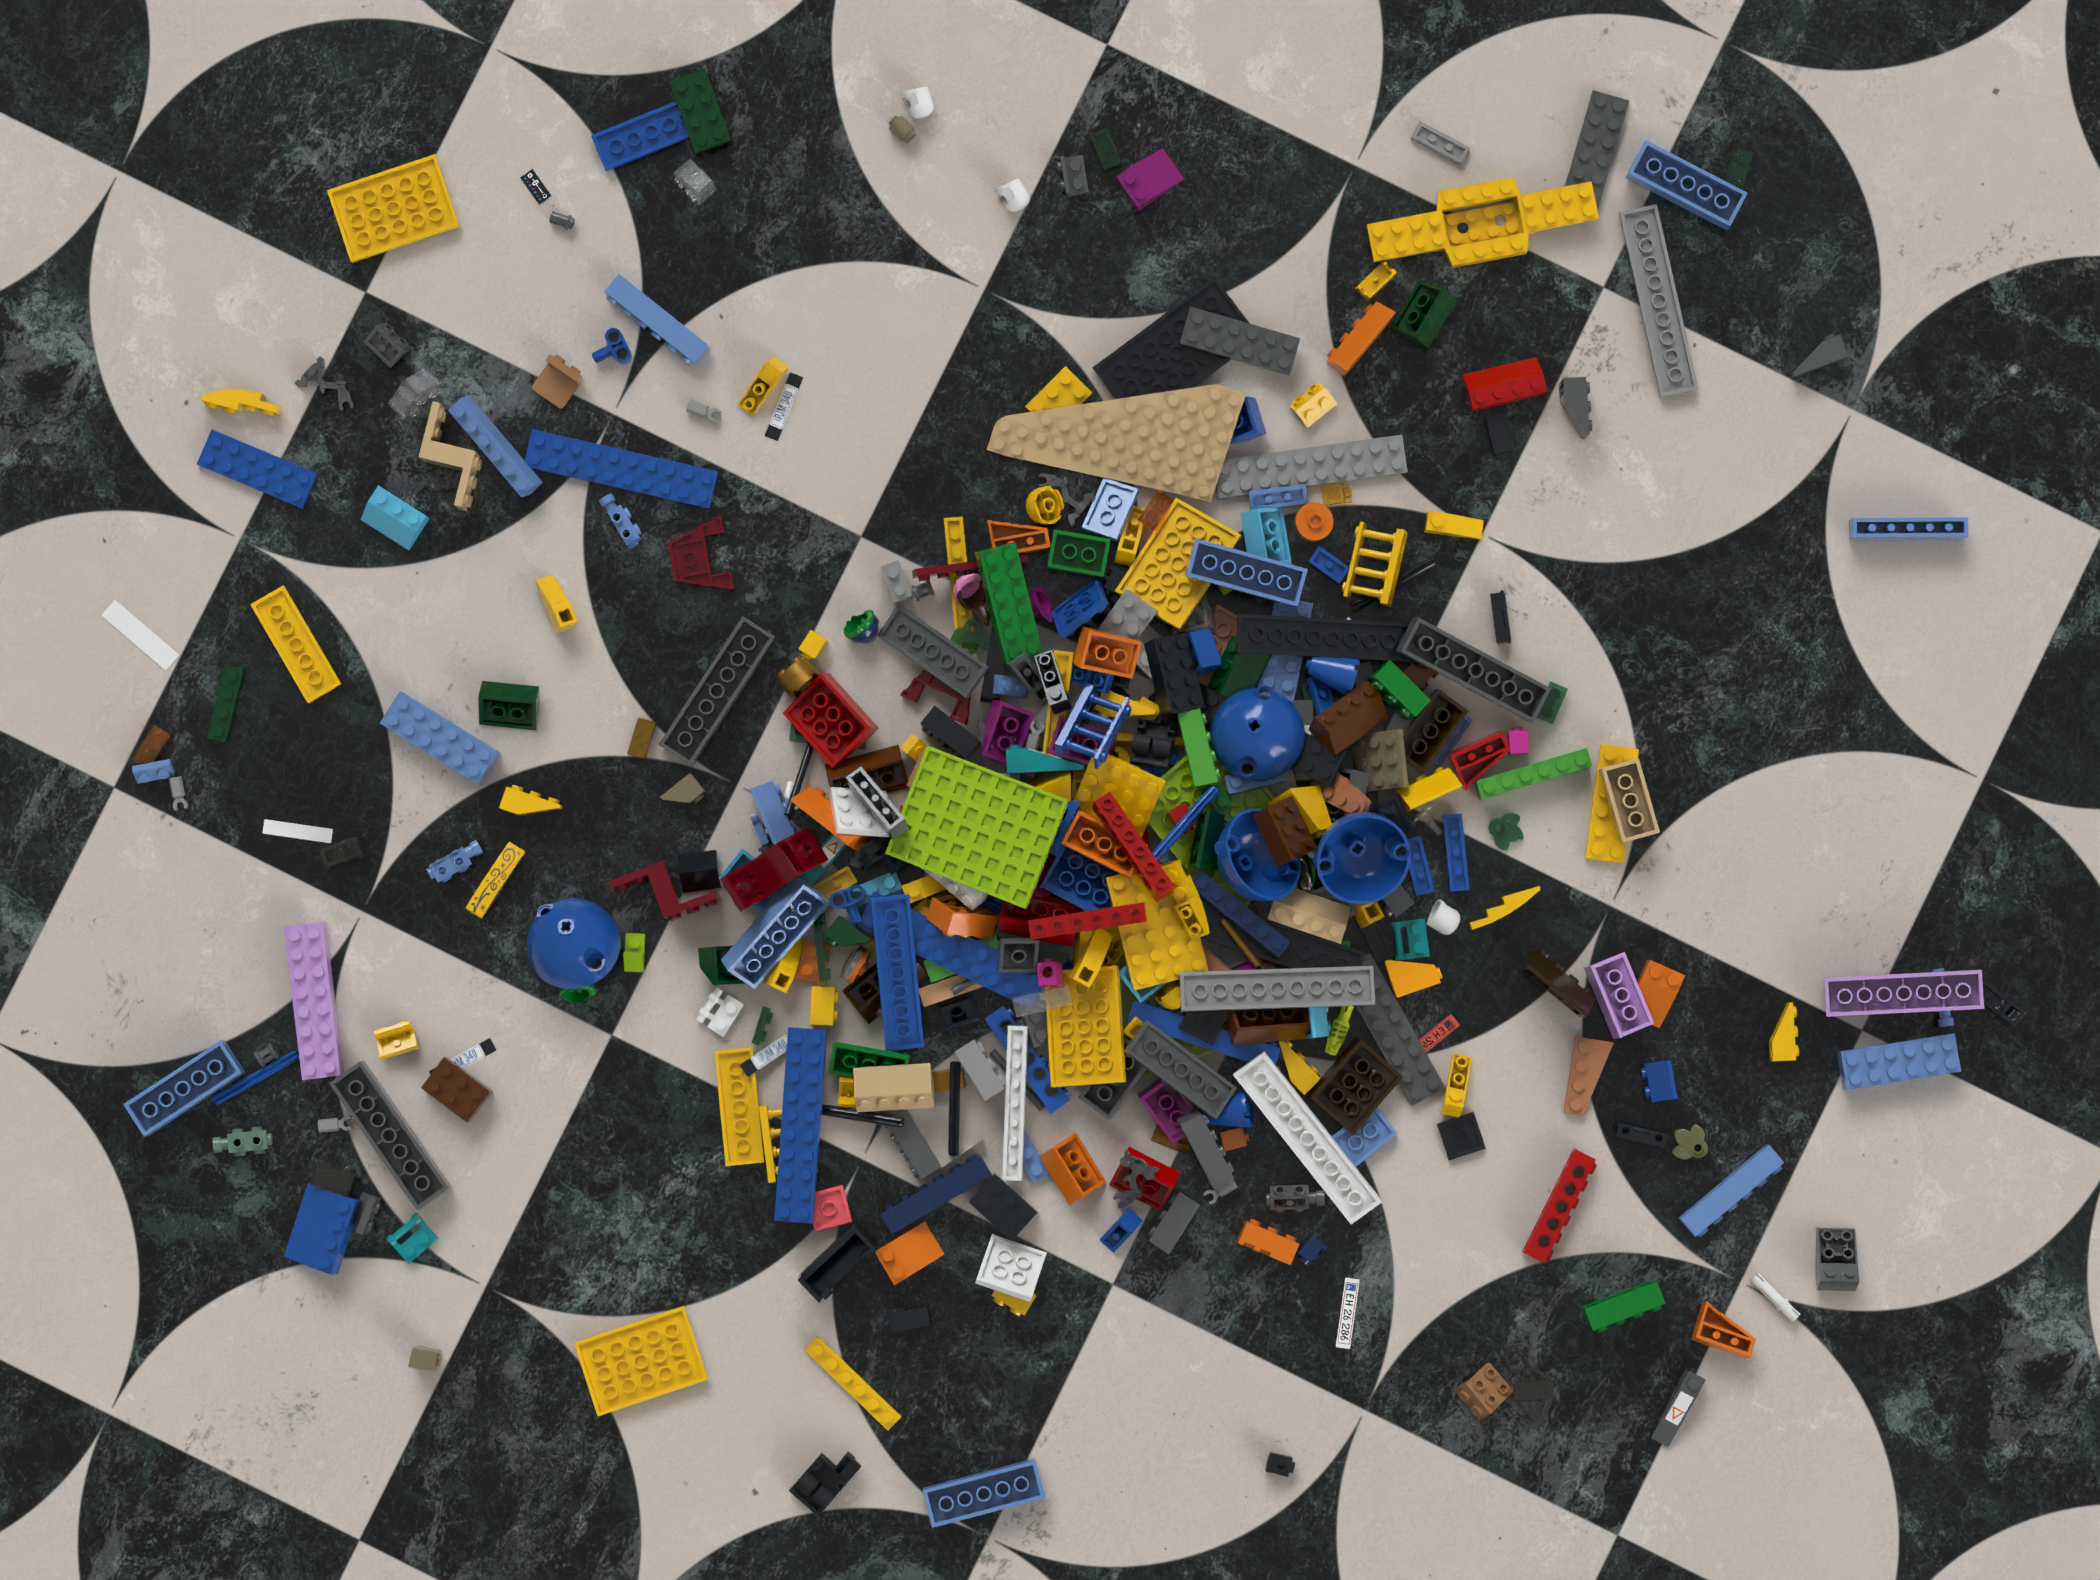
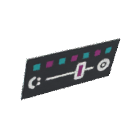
(535, 186)

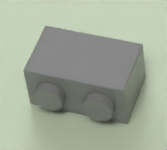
(896, 582)

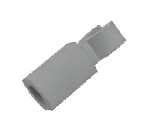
(702, 410)
(1034, 738)
(178, 792)
(333, 1124)
(1221, 1191)

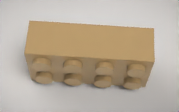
(1629, 800)

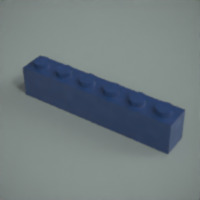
(1239, 914)
(935, 1194)

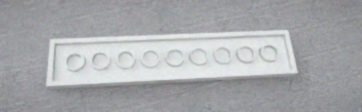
(1307, 1137)

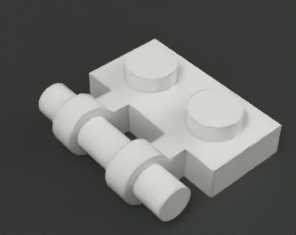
(724, 1016)

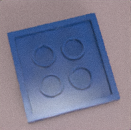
(1080, 608)

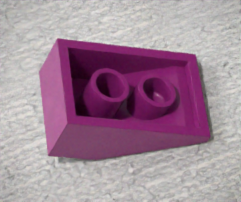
(1149, 179)
(1004, 727)
(1079, 739)
(1166, 1107)

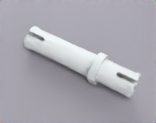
(1782, 1304)

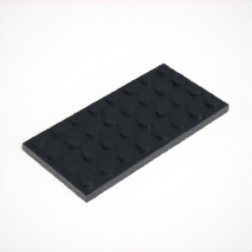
(1157, 360)

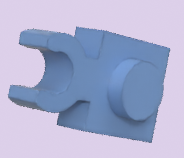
(761, 832)

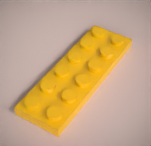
(296, 644)
(1602, 835)
(738, 1108)

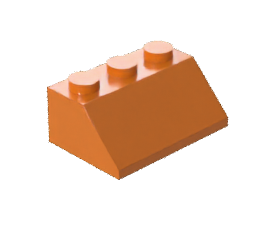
(1072, 1168)

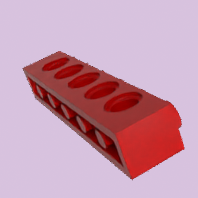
(1133, 847)
(1087, 920)
(1588, 1166)

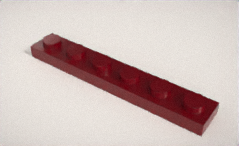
(959, 568)

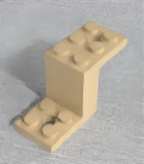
(450, 456)

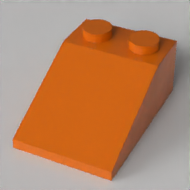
(1107, 652)
(1659, 988)
(909, 1253)

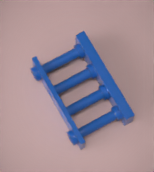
(1081, 712)

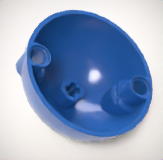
(1271, 747)
(1248, 864)
(1369, 869)
(564, 956)

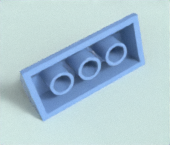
(773, 811)

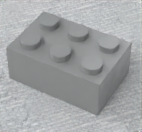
(980, 1069)

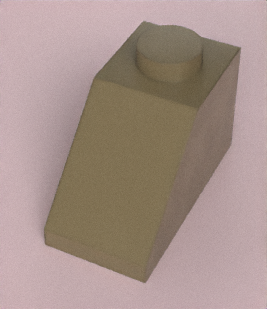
(685, 791)
(425, 1358)

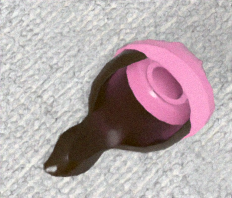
(971, 596)

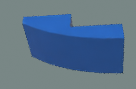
(1101, 681)

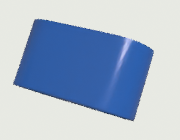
(613, 348)
(849, 903)

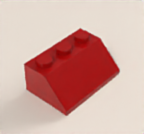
(1154, 1191)

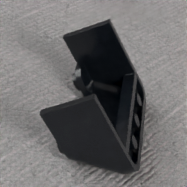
(836, 1262)

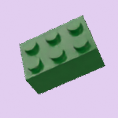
(1078, 554)
(1398, 690)

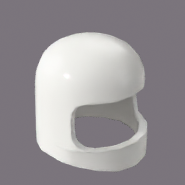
(920, 102)
(1015, 195)
(1443, 918)

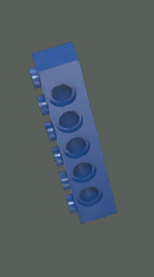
(1051, 1102)

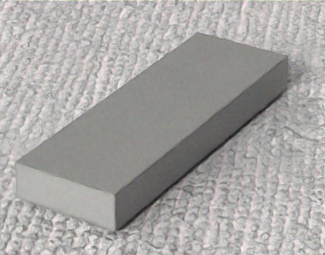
(1440, 143)

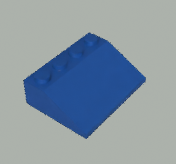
(1079, 880)
(322, 1229)

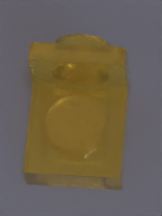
(1336, 494)

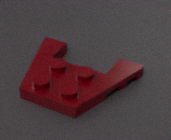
(691, 559)
(913, 692)

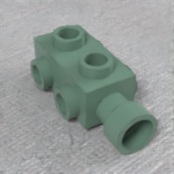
(246, 1139)

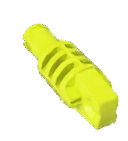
(1338, 1031)

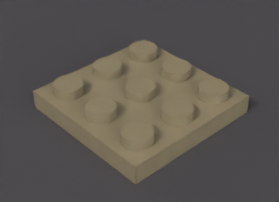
(1383, 758)

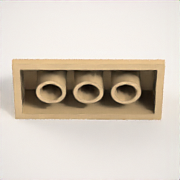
(1310, 914)
(893, 1087)

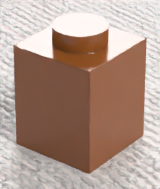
(1234, 1138)

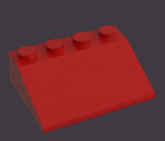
(830, 719)

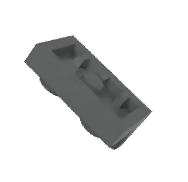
(1074, 175)
(387, 344)

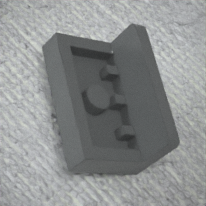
(1036, 1028)
(369, 1207)

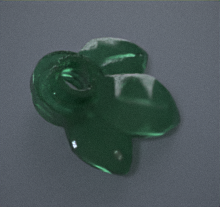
(971, 640)
(1509, 830)

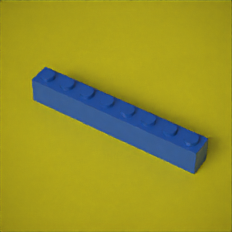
(1170, 1023)

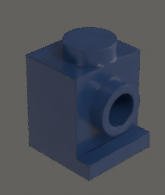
(1311, 1250)

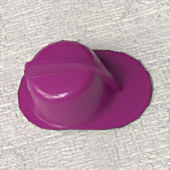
(1041, 604)

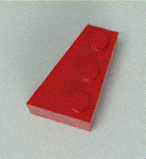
(1477, 757)

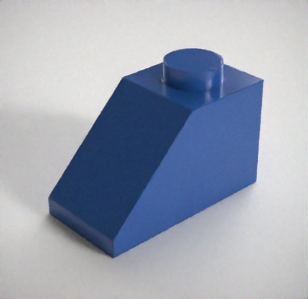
(1121, 1230)

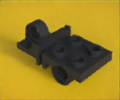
(1154, 742)
(876, 850)
(824, 1481)

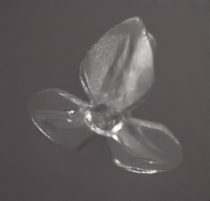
(1426, 816)

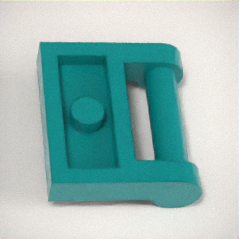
(1416, 939)
(416, 1243)

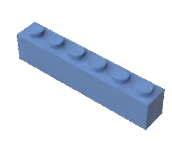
(656, 319)
(495, 446)
(1908, 528)
(1731, 1190)

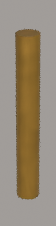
(1240, 942)

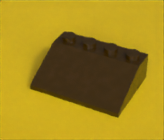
(1559, 984)
(1354, 1085)

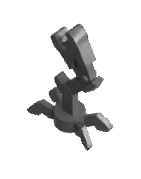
(311, 372)
(1080, 508)
(1137, 1166)

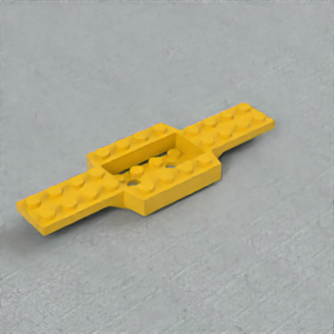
(1484, 239)

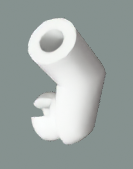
(788, 789)

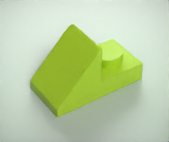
(634, 952)

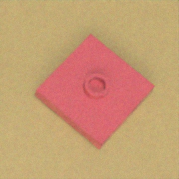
(831, 1208)

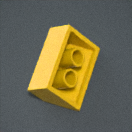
(1428, 788)

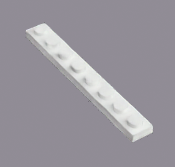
(1015, 1103)

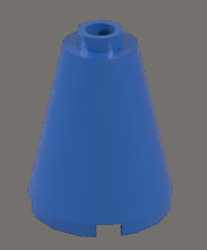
(1334, 672)
(1236, 1113)

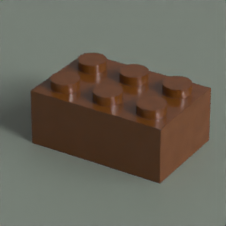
(1284, 831)
(457, 1089)

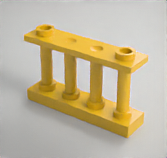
(1389, 576)
(768, 1134)

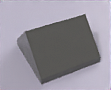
(1017, 955)

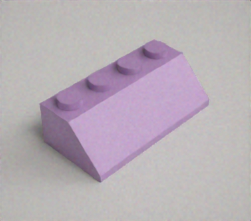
(1619, 995)

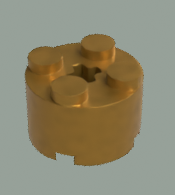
(797, 677)

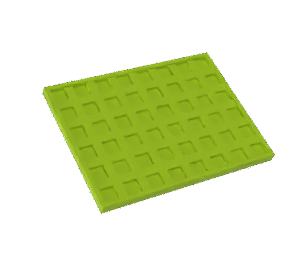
(978, 827)

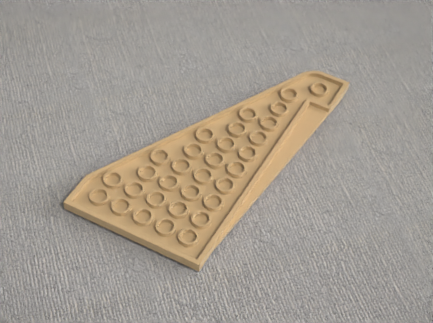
(1147, 440)

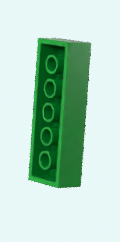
(1008, 602)

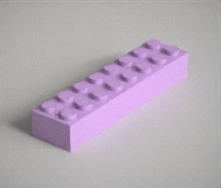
(1904, 993)
(313, 1001)

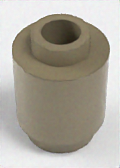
(902, 129)

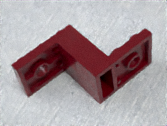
(774, 869)
(665, 891)

